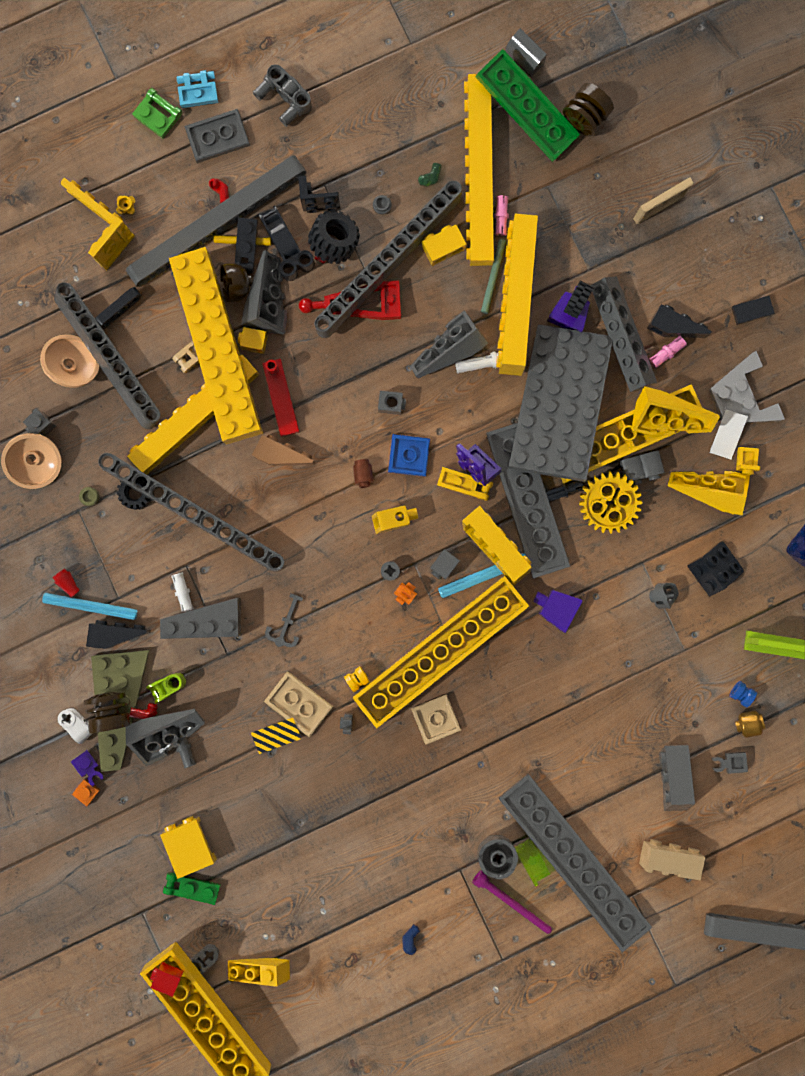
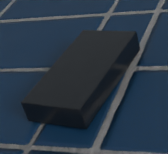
(752, 310)

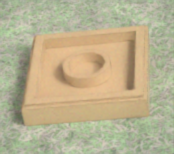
(436, 719)

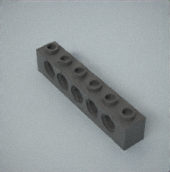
(624, 333)

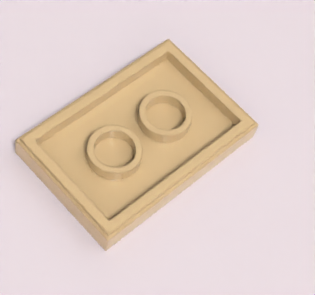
(663, 201)
(298, 701)

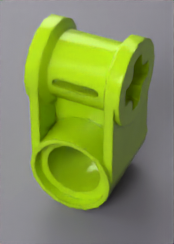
(163, 688)

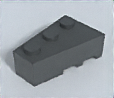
(677, 778)

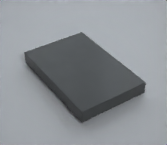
(217, 136)

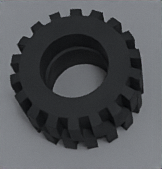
(328, 247)

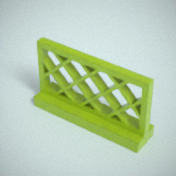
(775, 645)

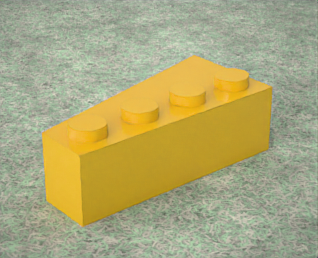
(496, 545)

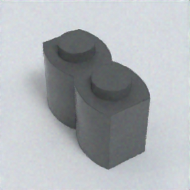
(642, 467)

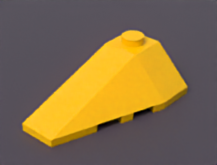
(663, 412)
(722, 491)

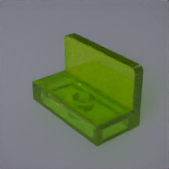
(532, 861)

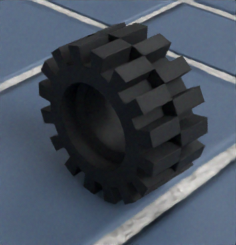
(578, 299)
(127, 501)

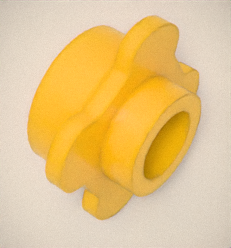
(121, 201)

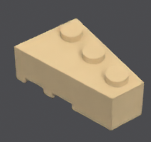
(672, 860)

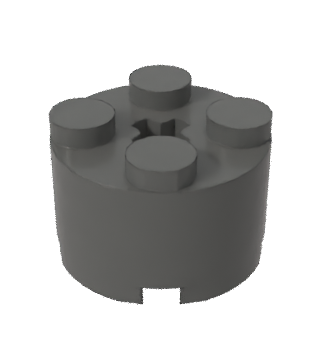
(486, 856)

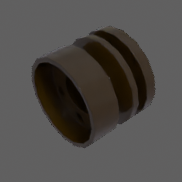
(588, 109)
(107, 712)

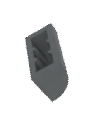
(525, 52)

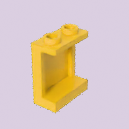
(187, 847)

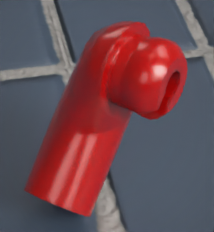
(219, 187)
(142, 714)

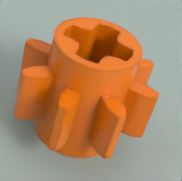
(405, 593)

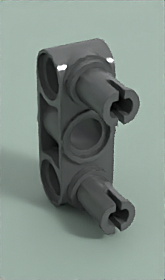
(288, 89)

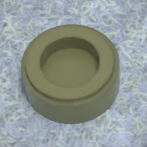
(89, 496)

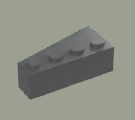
(209, 621)

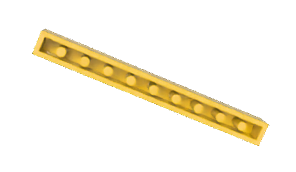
(480, 173)

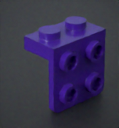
(478, 463)

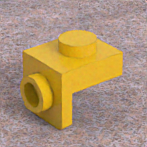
(747, 460)

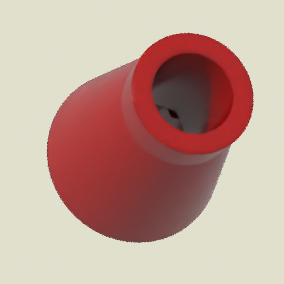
(66, 582)

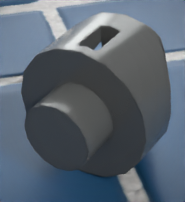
(662, 597)

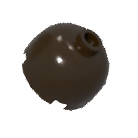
(235, 282)

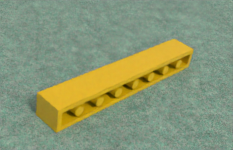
(179, 427)

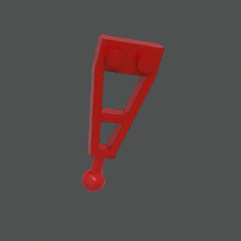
(389, 303)

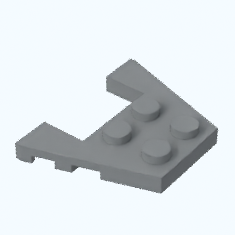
(736, 395)

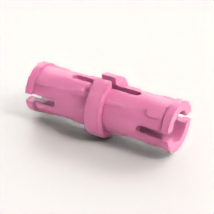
(501, 215)
(667, 352)

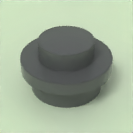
(382, 204)

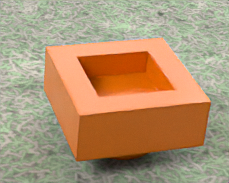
(85, 792)

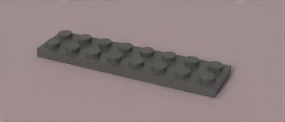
(528, 507)

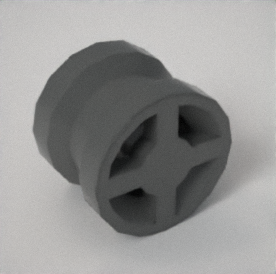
(390, 571)

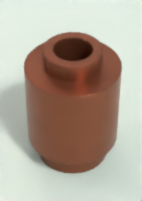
(363, 473)

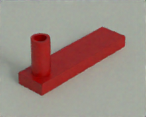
(280, 397)

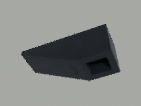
(672, 324)
(107, 636)

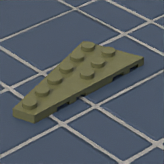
(119, 674)

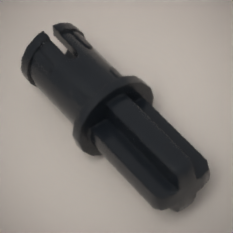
(564, 490)

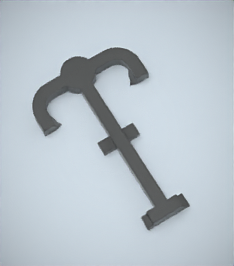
(279, 641)

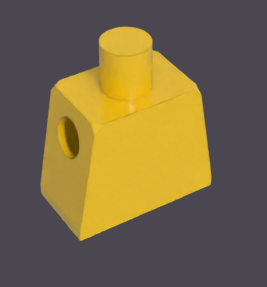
(386, 521)

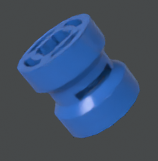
(743, 694)

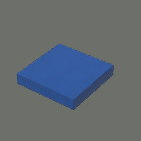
(409, 455)

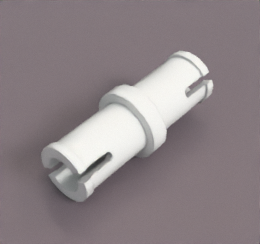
(182, 592)

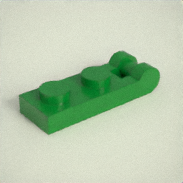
(192, 888)

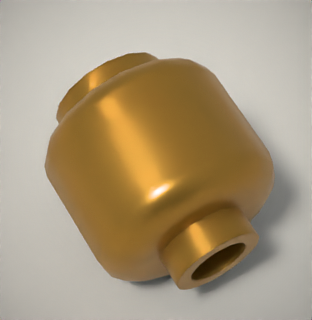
(750, 724)

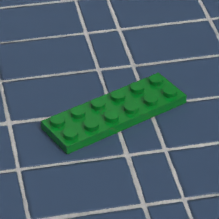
(527, 105)

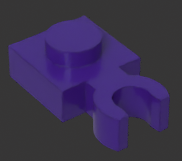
(85, 766)

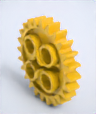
(626, 509)

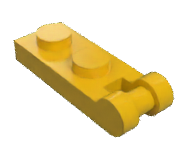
(463, 484)

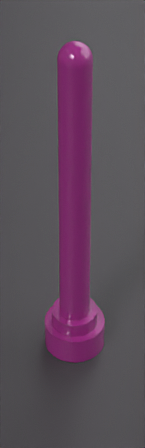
(481, 880)

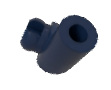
(408, 940)

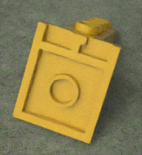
(114, 238)

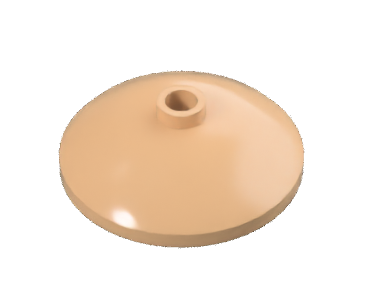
(71, 352)
(31, 472)

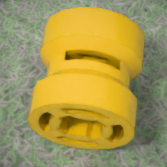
(353, 682)

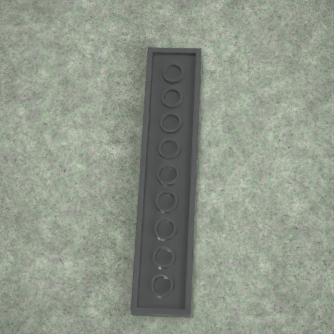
(575, 862)

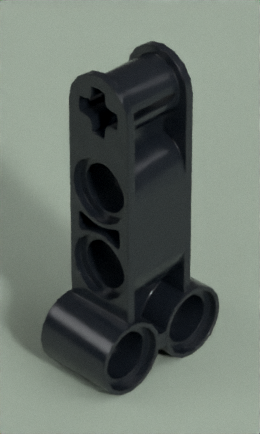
(285, 245)

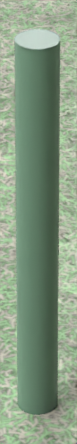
(493, 276)

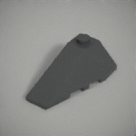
(265, 299)
(455, 344)
(156, 735)

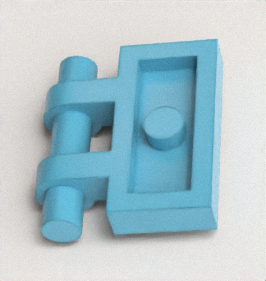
(197, 94)

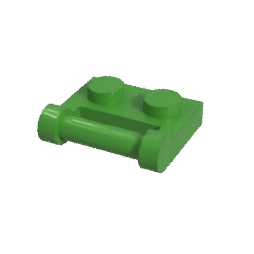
(155, 119)

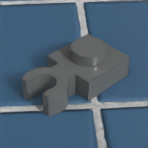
(346, 723)
(733, 762)

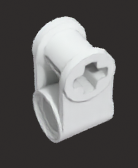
(76, 727)

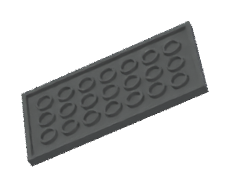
(561, 403)

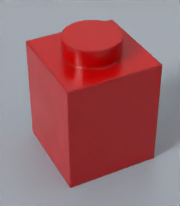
(166, 978)

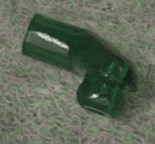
(432, 177)

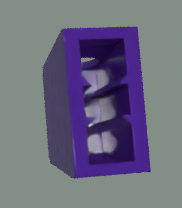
(563, 319)
(558, 608)

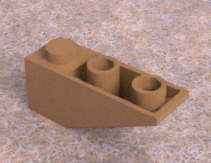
(276, 454)

